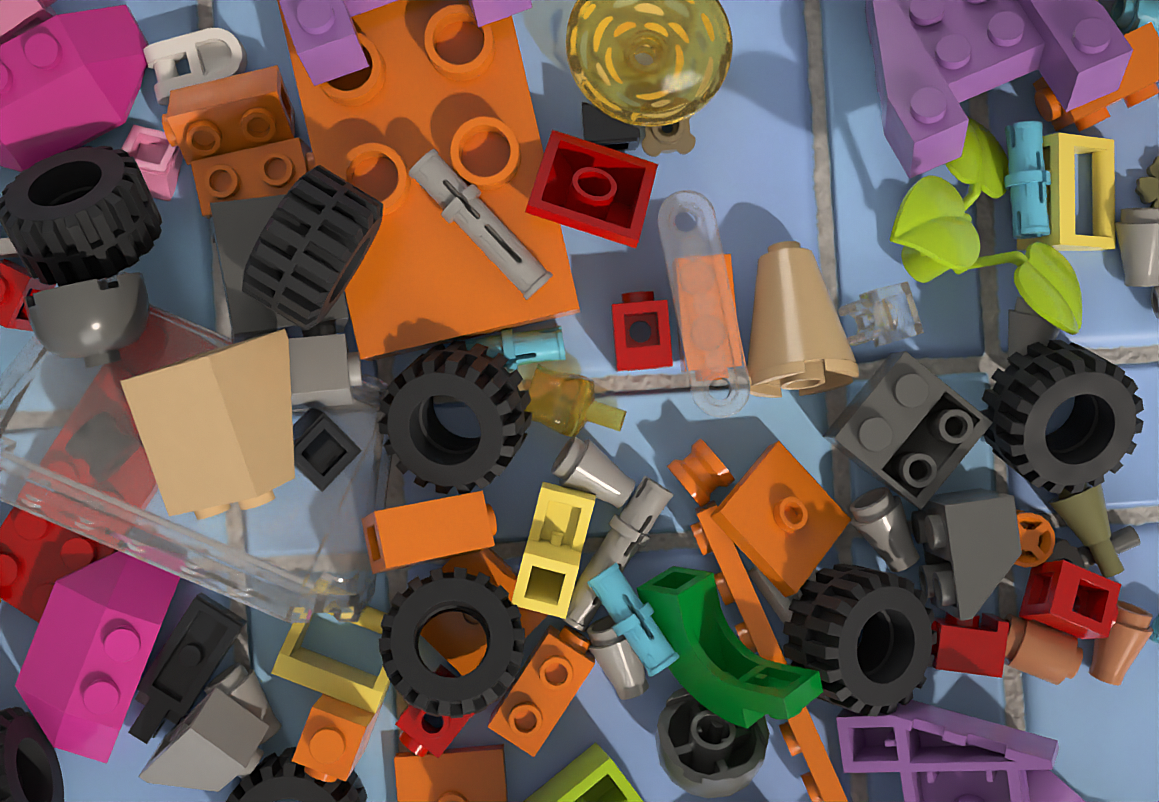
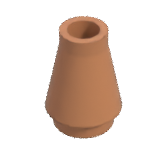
(1126, 639)

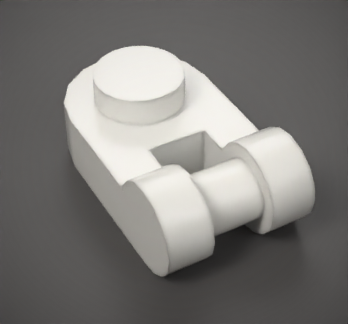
(210, 54)

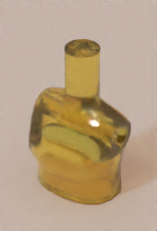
(568, 402)

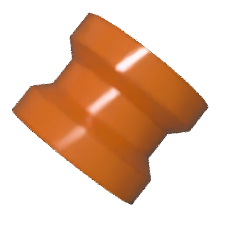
(701, 472)
(1036, 539)

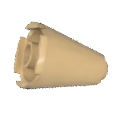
(795, 328)

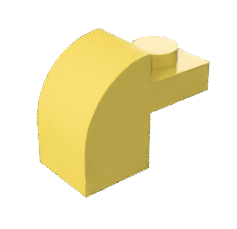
(553, 550)

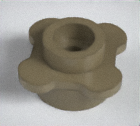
(660, 142)

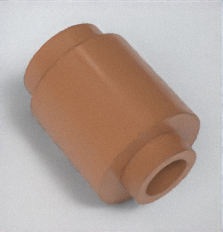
(1041, 650)

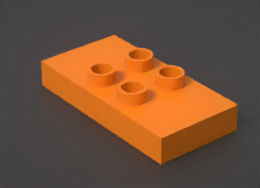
(467, 96)

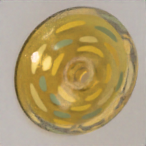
(684, 38)

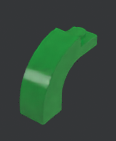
(714, 661)

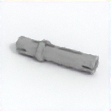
(479, 223)
(621, 543)

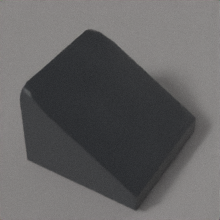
(608, 131)
(321, 448)

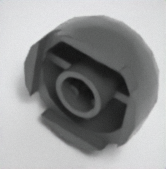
(90, 318)
(705, 751)

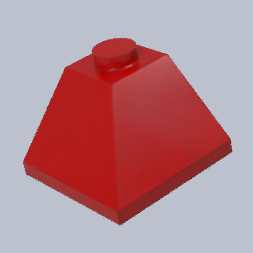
(592, 189)

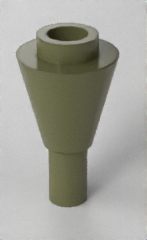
(1088, 519)

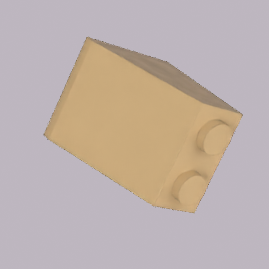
(218, 425)

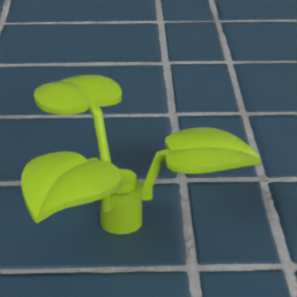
(942, 238)

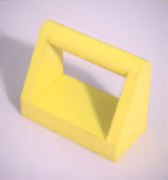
(1059, 159)
(330, 675)

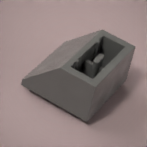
(907, 428)
(967, 547)

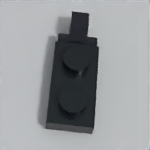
(185, 665)

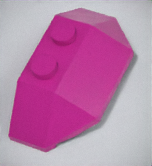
(68, 83)
(94, 651)

